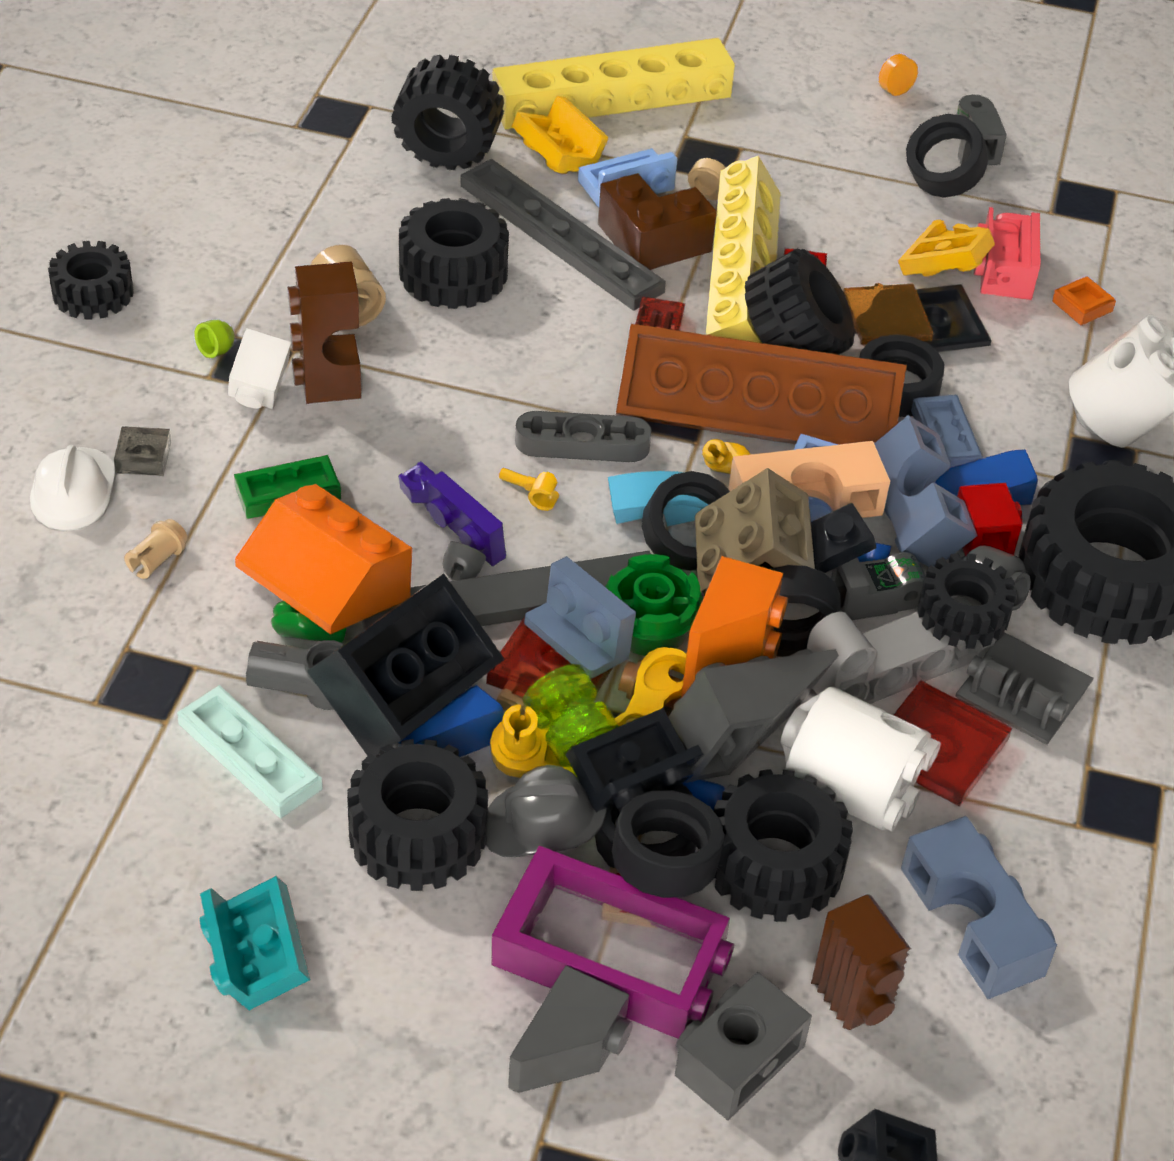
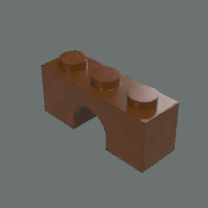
(325, 304)

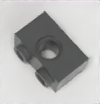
(732, 1073)

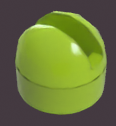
(214, 337)

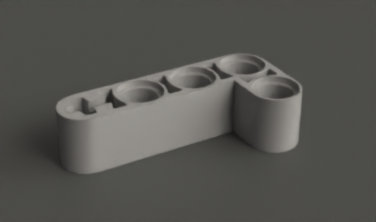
(886, 657)

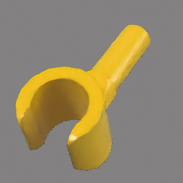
(541, 488)

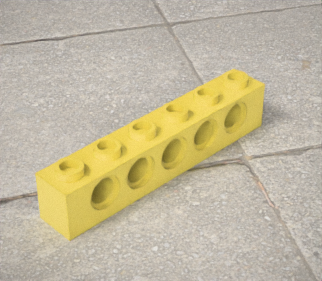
(619, 80)
(742, 244)

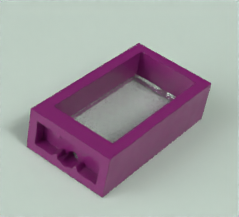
(616, 934)

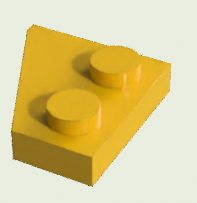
(946, 249)

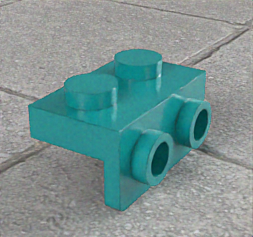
(254, 943)

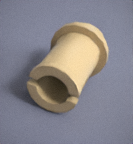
(164, 540)

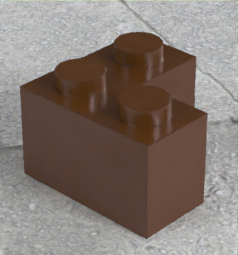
(654, 227)

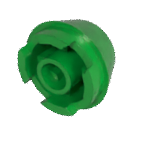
(661, 597)

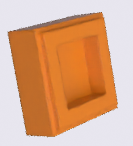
(1084, 300)

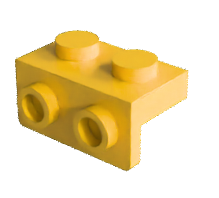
(562, 137)

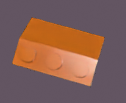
(327, 559)
(736, 618)

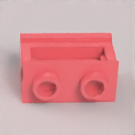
(1014, 260)

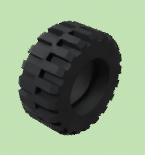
(1090, 587)

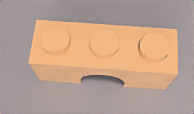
(830, 473)

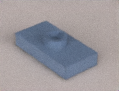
(949, 420)

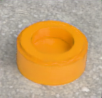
(898, 74)

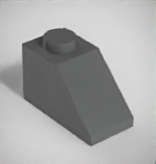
(570, 1033)

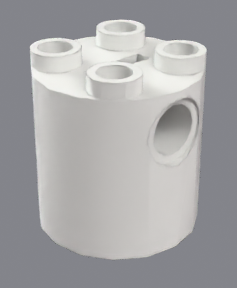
(1127, 384)
(859, 754)

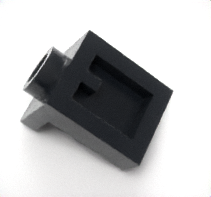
(887, 1138)

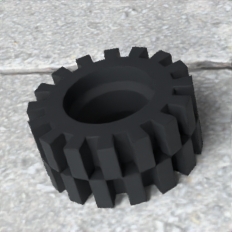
(73, 283)
(962, 620)

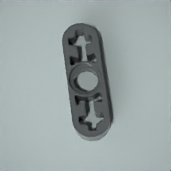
(566, 447)

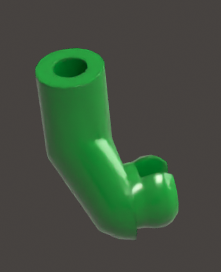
(293, 624)

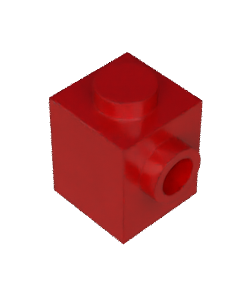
(994, 516)

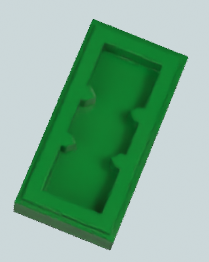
(263, 486)

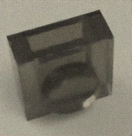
(142, 451)

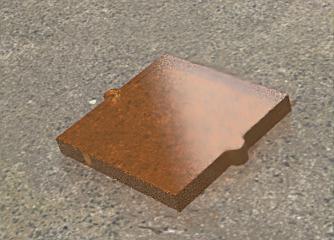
(887, 311)

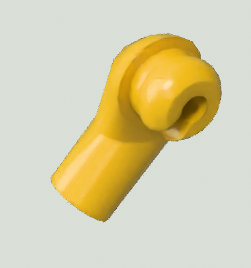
(719, 454)

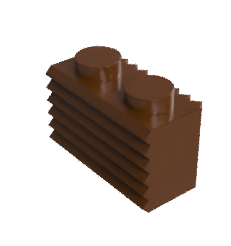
(860, 963)

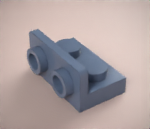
(583, 619)

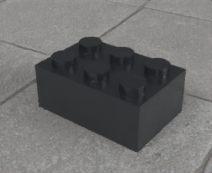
(406, 666)

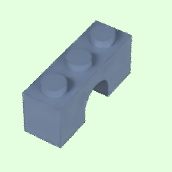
(923, 514)
(959, 867)

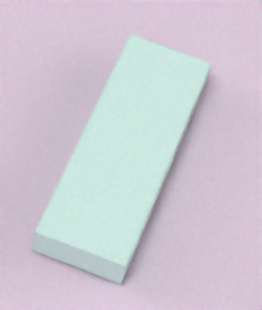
(250, 751)

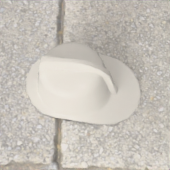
(72, 488)

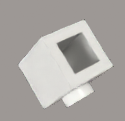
(258, 369)

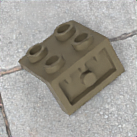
(755, 524)

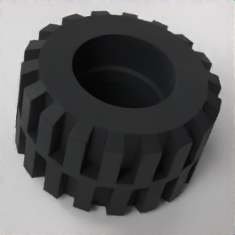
(458, 89)
(453, 253)
(799, 305)
(790, 811)
(417, 849)

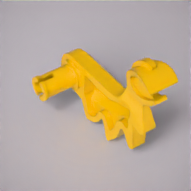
(521, 746)

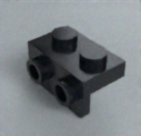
(632, 760)

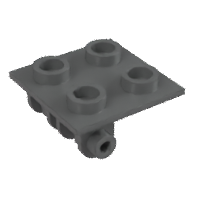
(1023, 687)

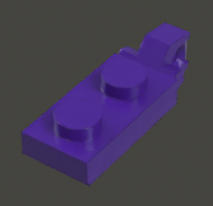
(457, 509)

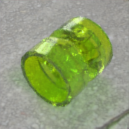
(568, 709)

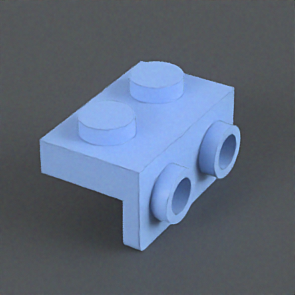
(655, 169)

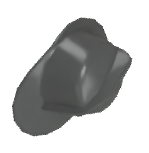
(544, 810)

